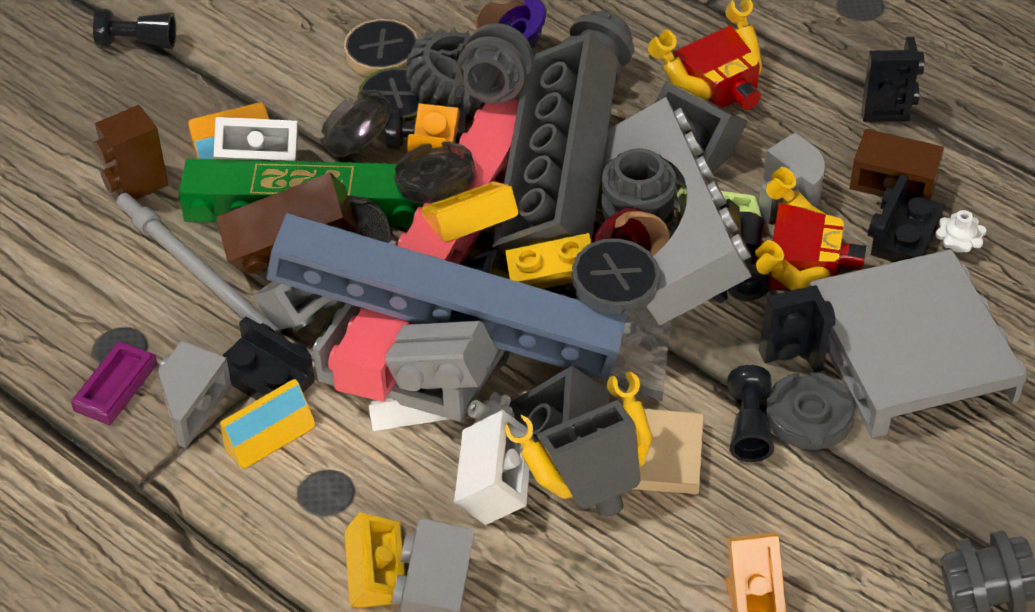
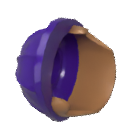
(523, 15)

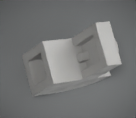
(804, 162)

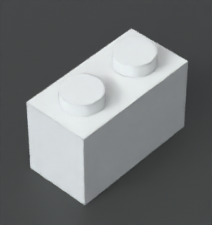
(255, 139)
(491, 469)

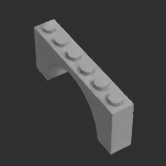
(702, 252)

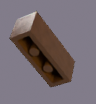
(252, 229)

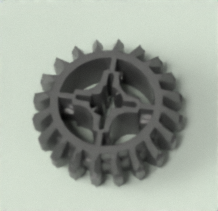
(434, 74)

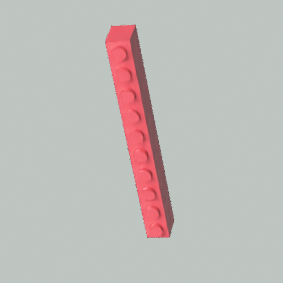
(360, 357)

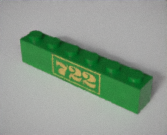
(224, 185)

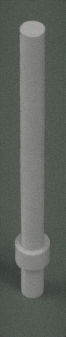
(151, 225)

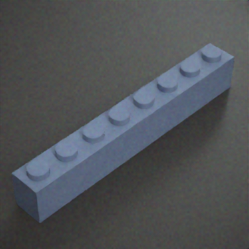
(440, 291)

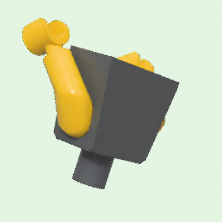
(593, 453)

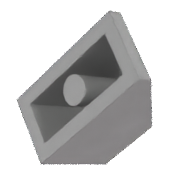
(192, 387)

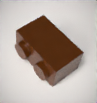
(131, 153)
(886, 156)

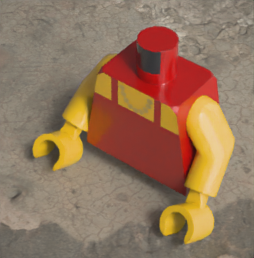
(718, 66)
(804, 240)

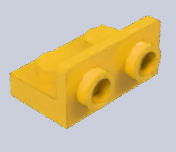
(547, 262)

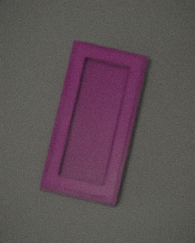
(114, 383)

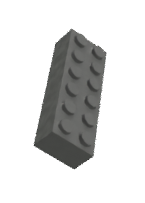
(559, 143)

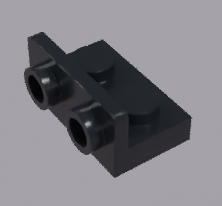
(892, 83)
(905, 224)
(797, 325)
(266, 361)

